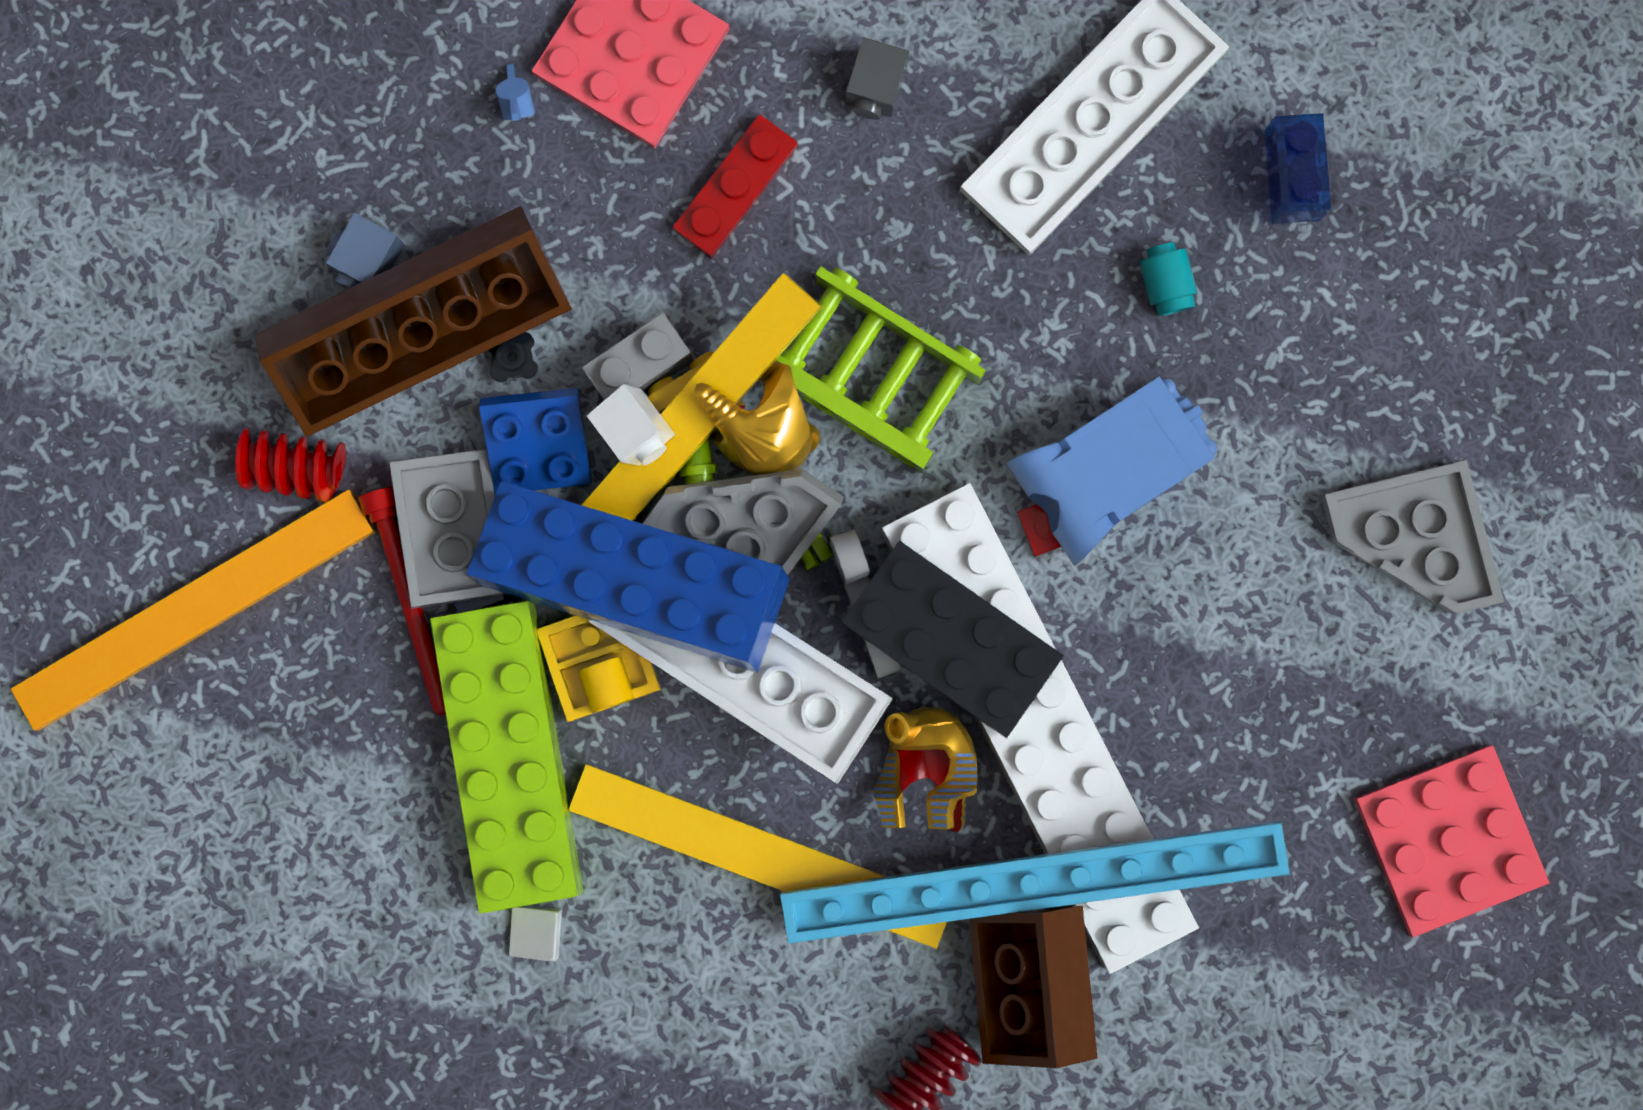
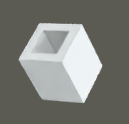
(631, 426)

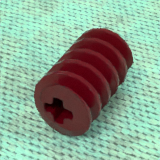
(930, 1072)

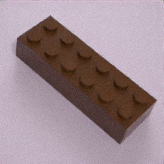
(411, 322)

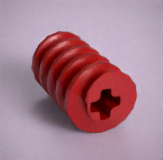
(288, 467)

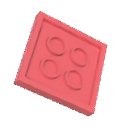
(632, 59)
(1451, 841)

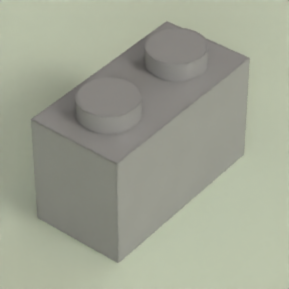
(640, 358)

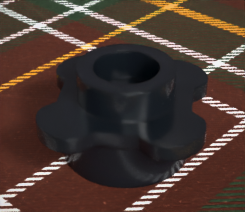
(521, 367)

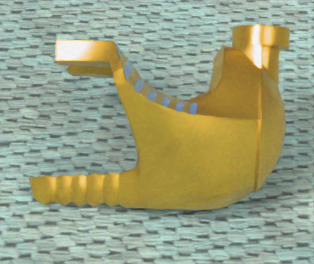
(771, 435)
(929, 746)

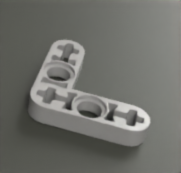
(854, 575)

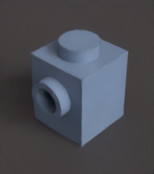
(362, 251)

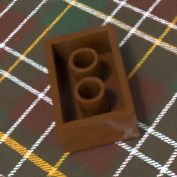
(1033, 988)

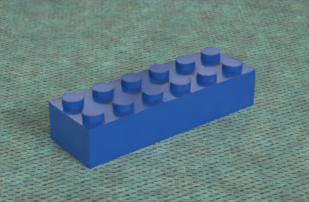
(629, 576)

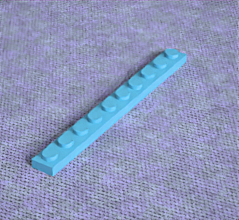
(1036, 882)

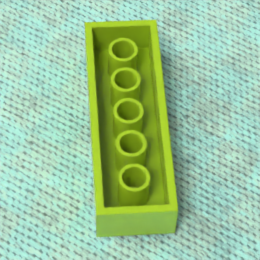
(506, 757)

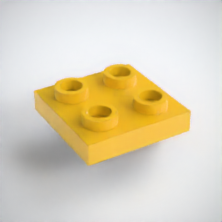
(593, 668)

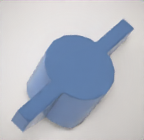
(514, 97)

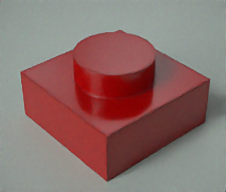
(1037, 530)

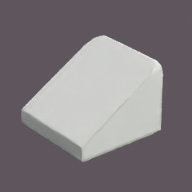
(535, 933)

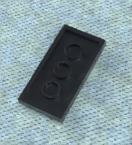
(952, 639)

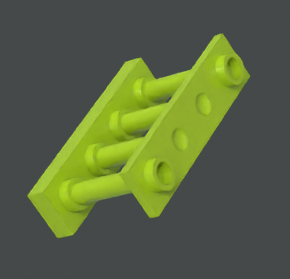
(870, 417)

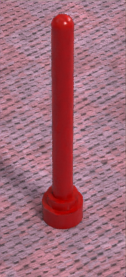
(382, 511)

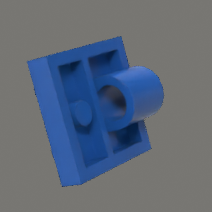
(536, 439)

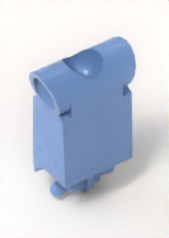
(1115, 464)

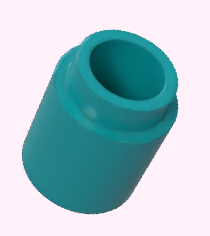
(1168, 279)

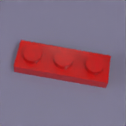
(735, 186)

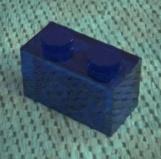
(1297, 168)

